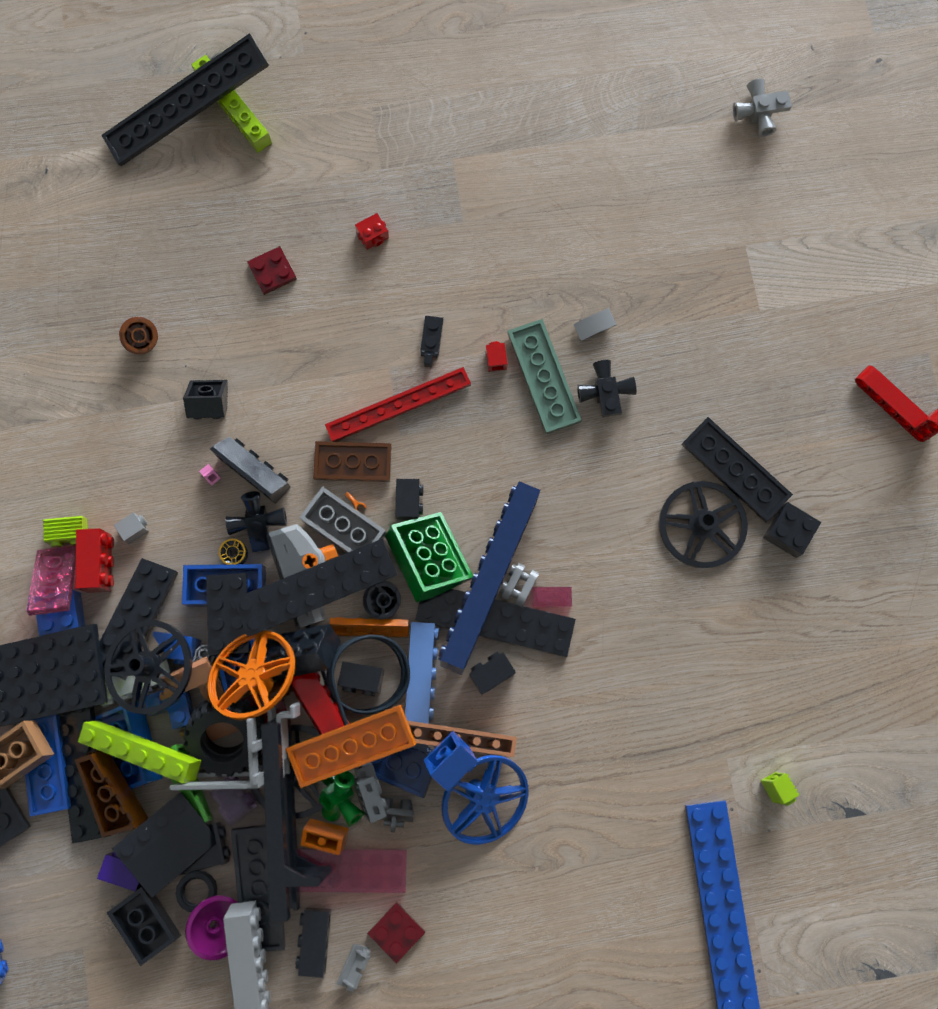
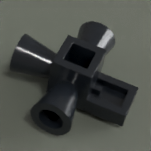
(606, 389)
(256, 521)

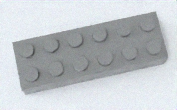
(246, 956)

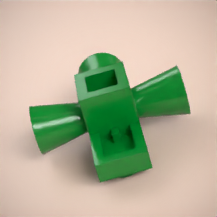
(337, 799)

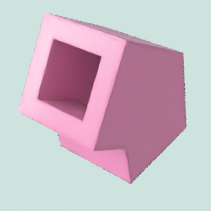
(209, 474)

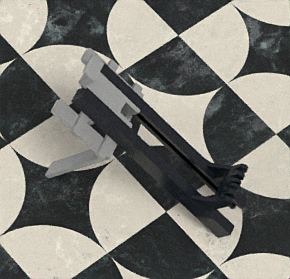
(285, 866)

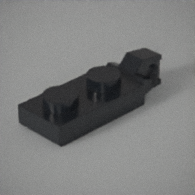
(431, 339)

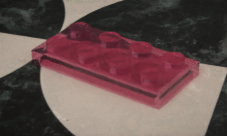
(52, 580)

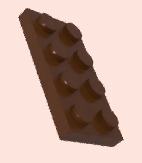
(352, 461)

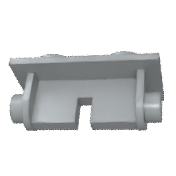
(355, 962)

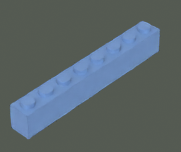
(421, 674)

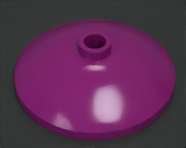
(202, 939)

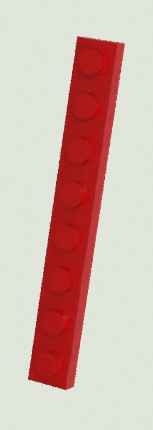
(398, 404)

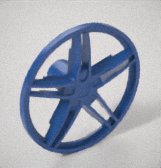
(483, 799)

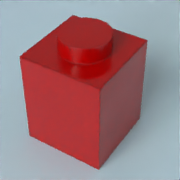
(496, 356)

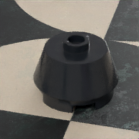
(381, 600)

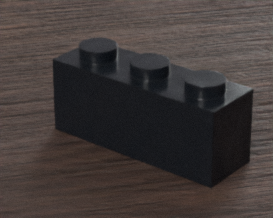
(313, 942)

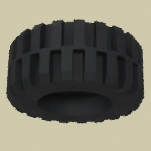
(214, 757)

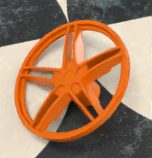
(252, 676)

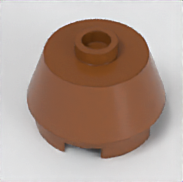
(138, 335)

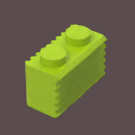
(62, 530)
(780, 788)

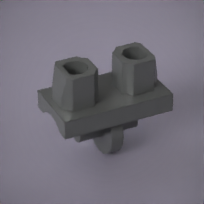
(403, 814)

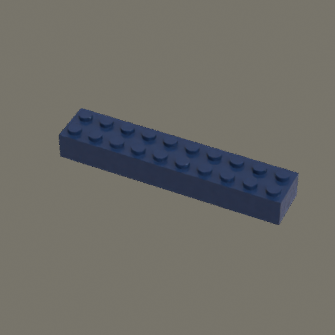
(489, 579)

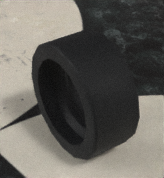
(180, 889)

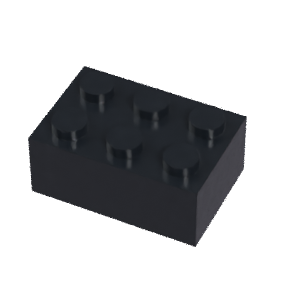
(143, 925)

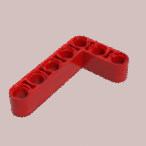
(898, 404)

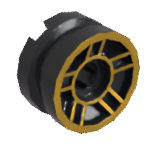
(225, 552)

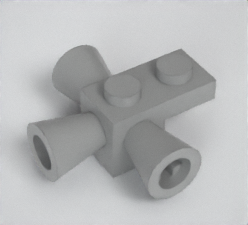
(762, 107)

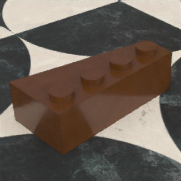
(109, 794)

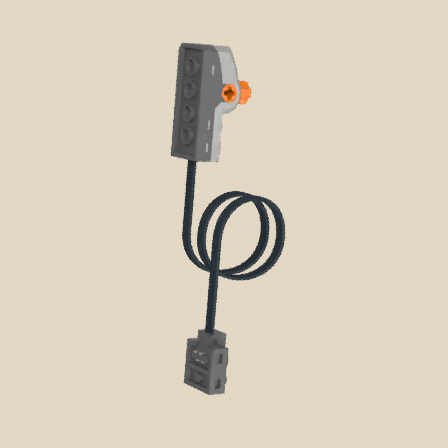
(289, 551)

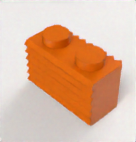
(324, 836)

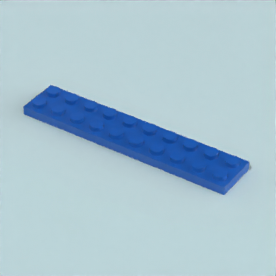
(722, 906)

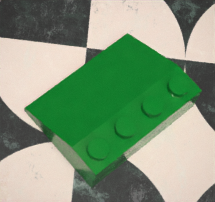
(428, 556)

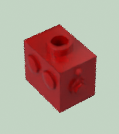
(372, 231)

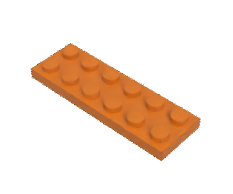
(350, 746)

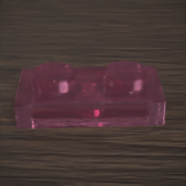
(552, 596)

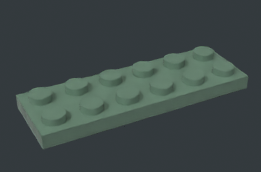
(544, 376)

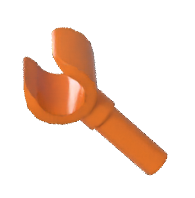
(354, 501)

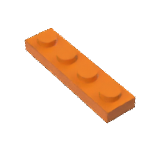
(362, 627)

